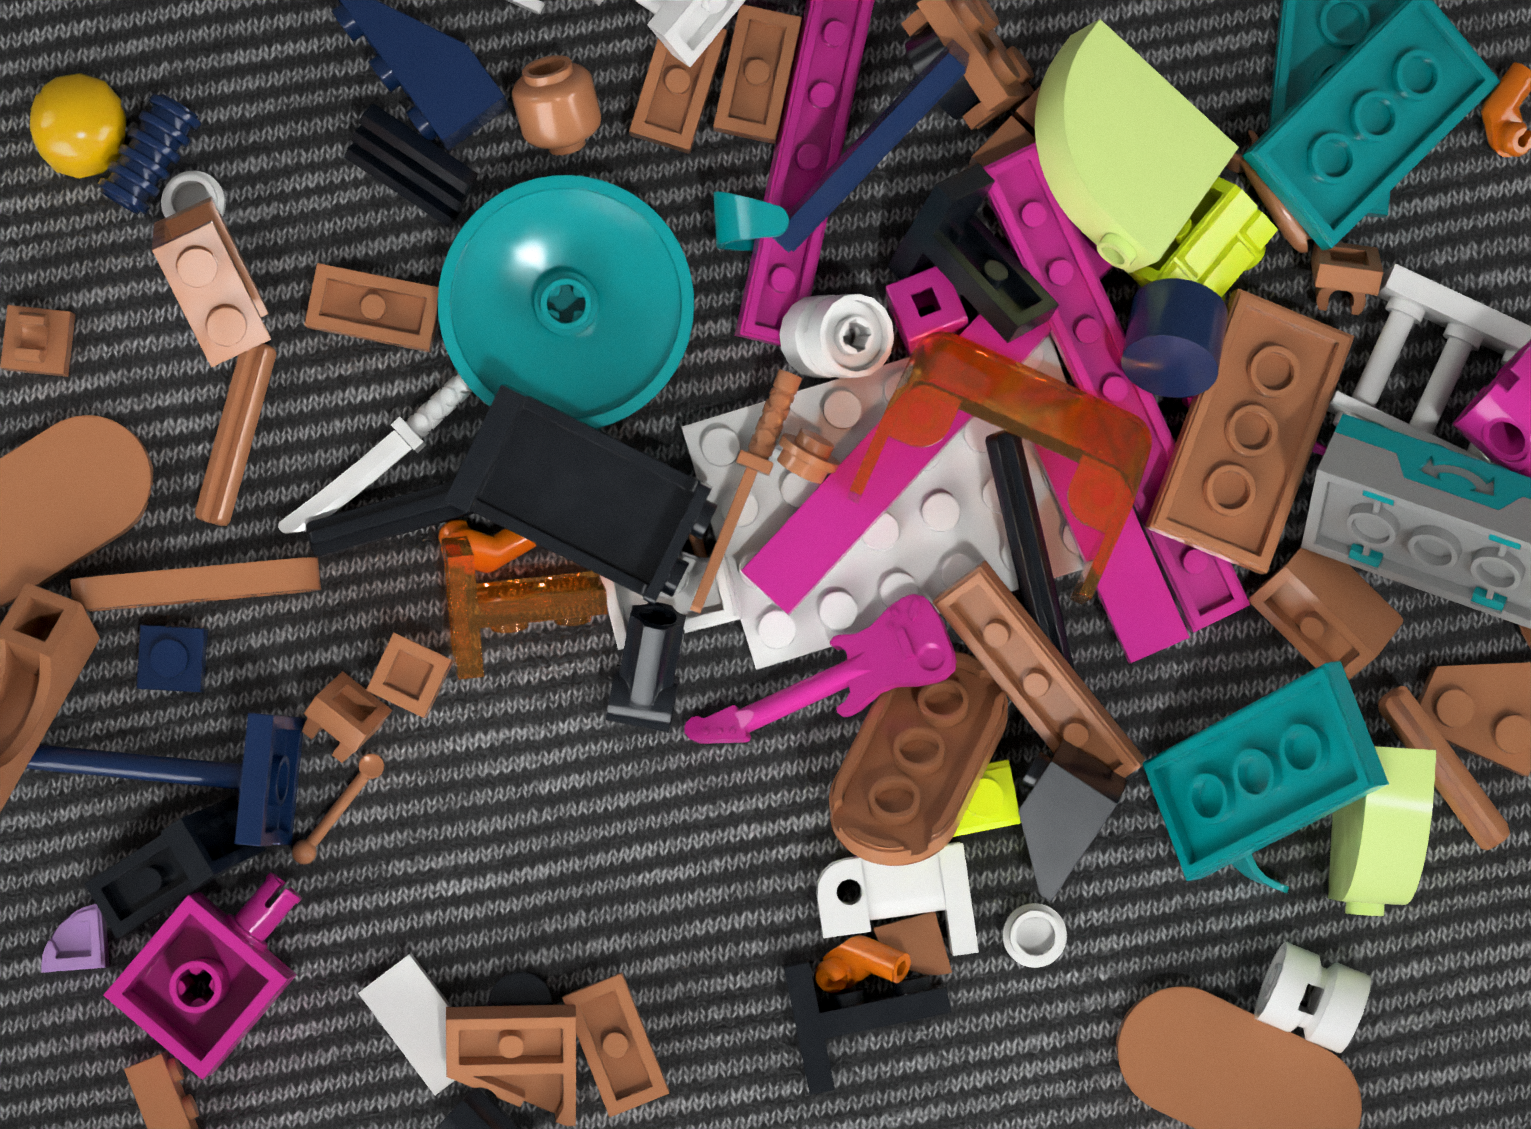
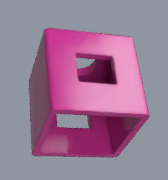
(919, 292)

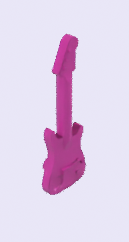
(898, 650)

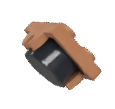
(994, 76)

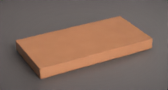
(1250, 433)

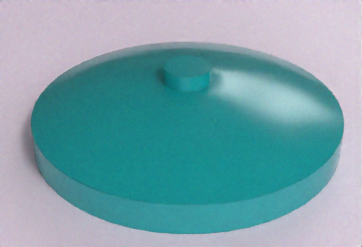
(567, 298)

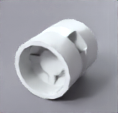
(836, 336)
(1333, 1004)

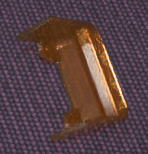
(1103, 438)

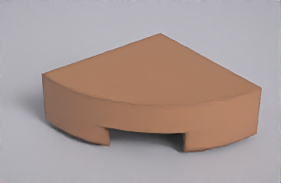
(919, 938)

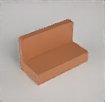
(1327, 611)

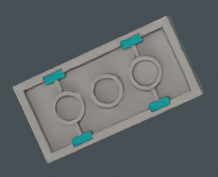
(1424, 518)

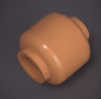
(556, 104)

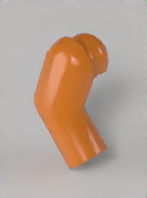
(1502, 114)
(488, 551)
(857, 960)

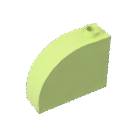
(1123, 147)
(1384, 836)

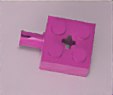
(233, 951)

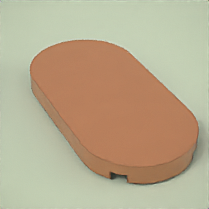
(68, 498)
(917, 765)
(1227, 1069)

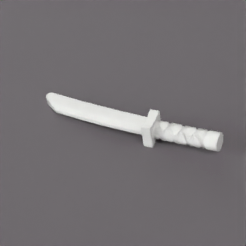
(380, 457)

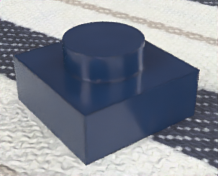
(172, 658)

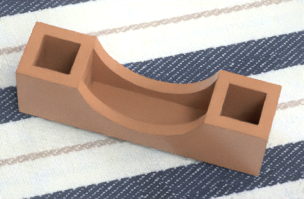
(41, 656)

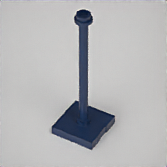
(264, 779)

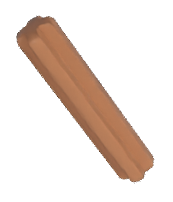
(235, 435)
(1451, 775)

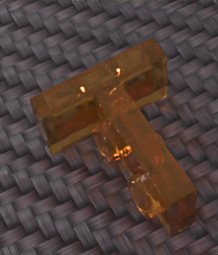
(509, 603)

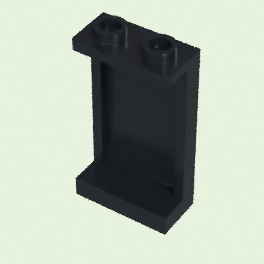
(582, 494)

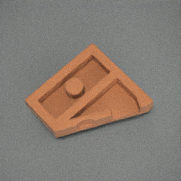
(1483, 711)
(516, 1054)

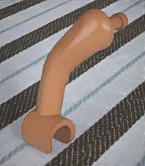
(1286, 223)

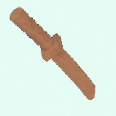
(755, 460)

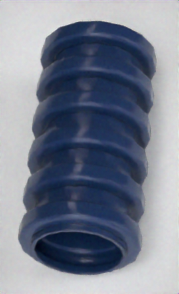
(149, 153)

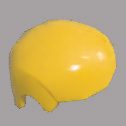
(78, 125)

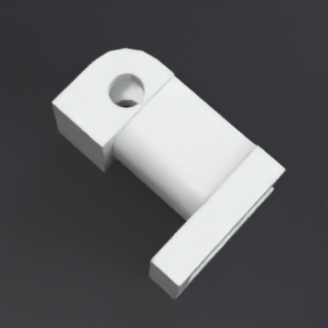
(900, 891)

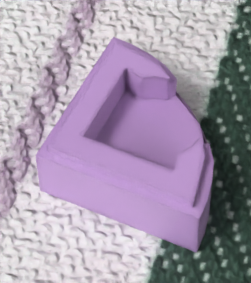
(78, 942)

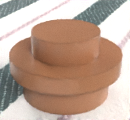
(807, 455)

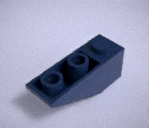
(436, 71)

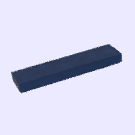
(874, 144)

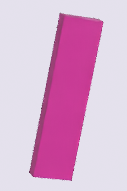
(1131, 583)

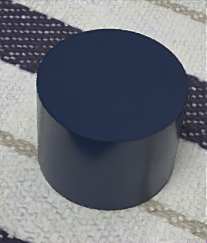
(1174, 338)

